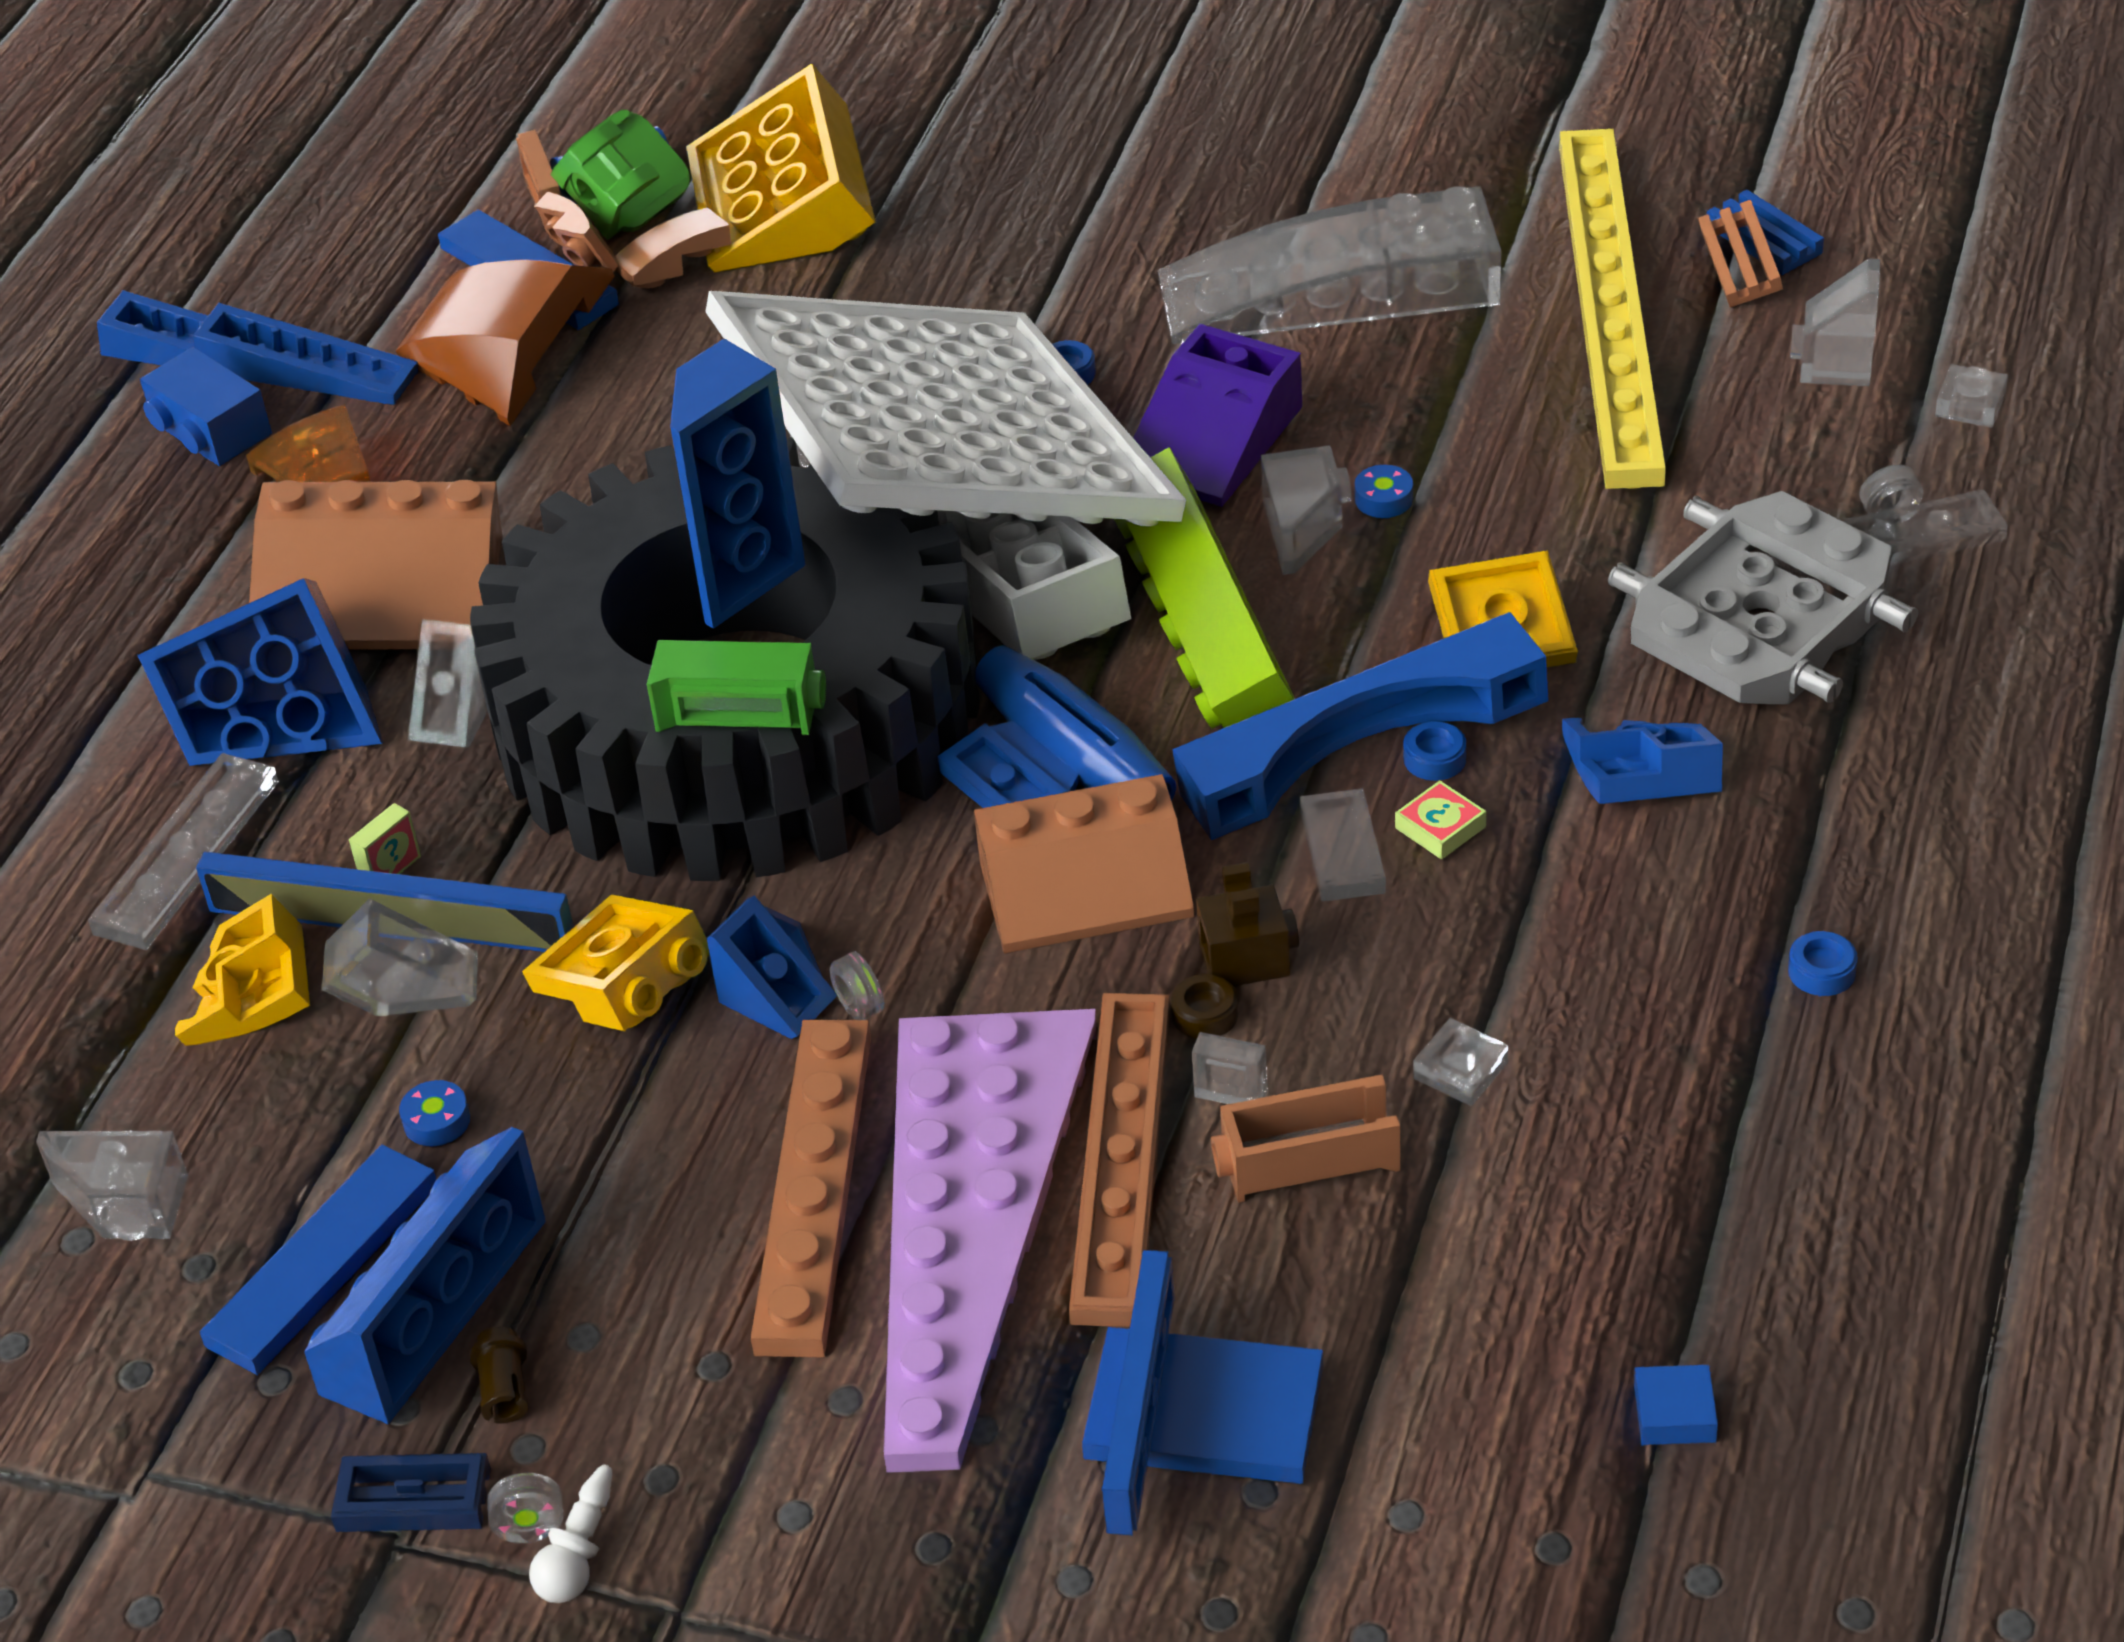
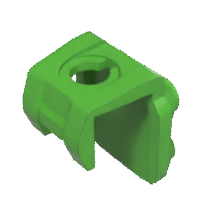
(622, 173)

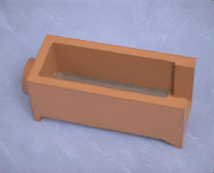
(1306, 1136)

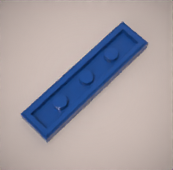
(484, 239)
(318, 1259)
(1138, 1394)

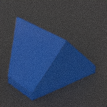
(767, 969)

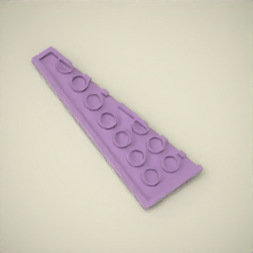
(970, 1178)

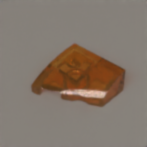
(312, 451)

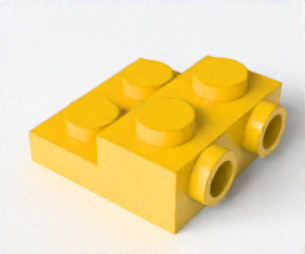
(621, 961)

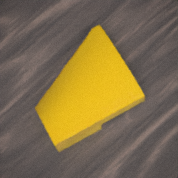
(251, 975)

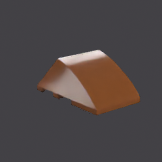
(496, 325)

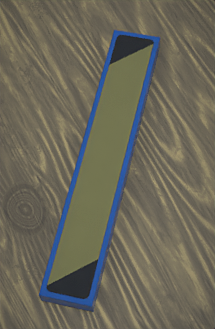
(333, 894)

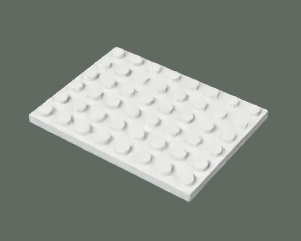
(944, 411)

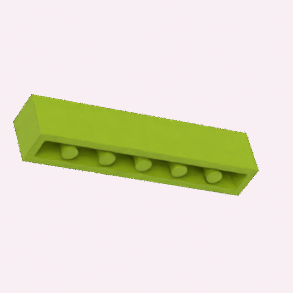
(1206, 610)

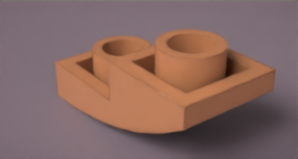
(574, 232)
(660, 250)

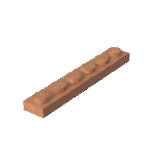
(811, 1190)

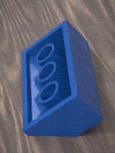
(734, 478)
(429, 1280)

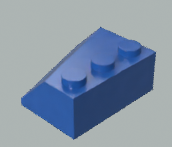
(263, 682)

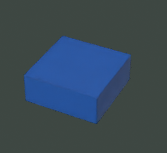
(1675, 1404)

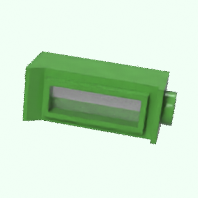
(734, 684)

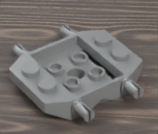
(1700, 602)

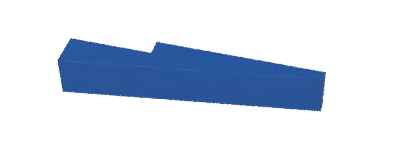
(253, 348)

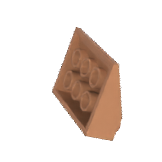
(379, 551)

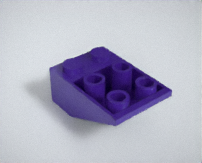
(1221, 407)

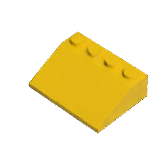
(783, 175)

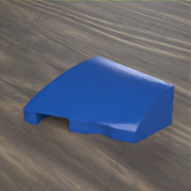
(1645, 760)

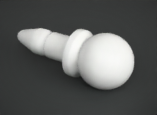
(562, 1568)

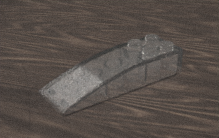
(1341, 267)

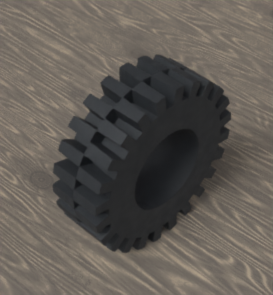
(574, 640)

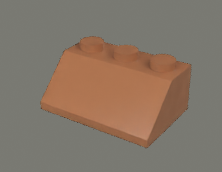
(1083, 863)

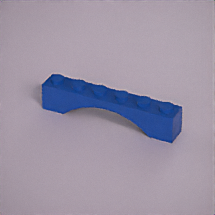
(1468, 677)

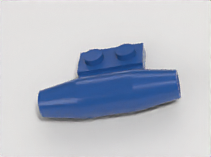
(1050, 738)

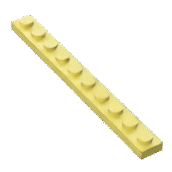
(1611, 312)

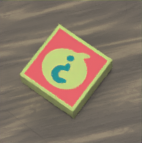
(1440, 819)
(386, 842)

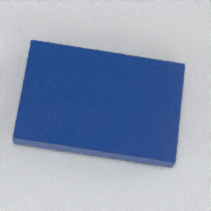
(1218, 1406)

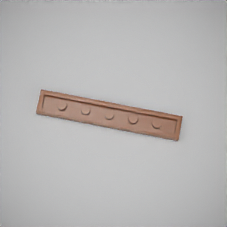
(1120, 1158)

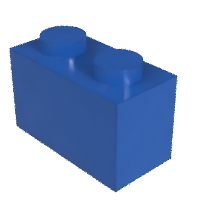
(205, 406)

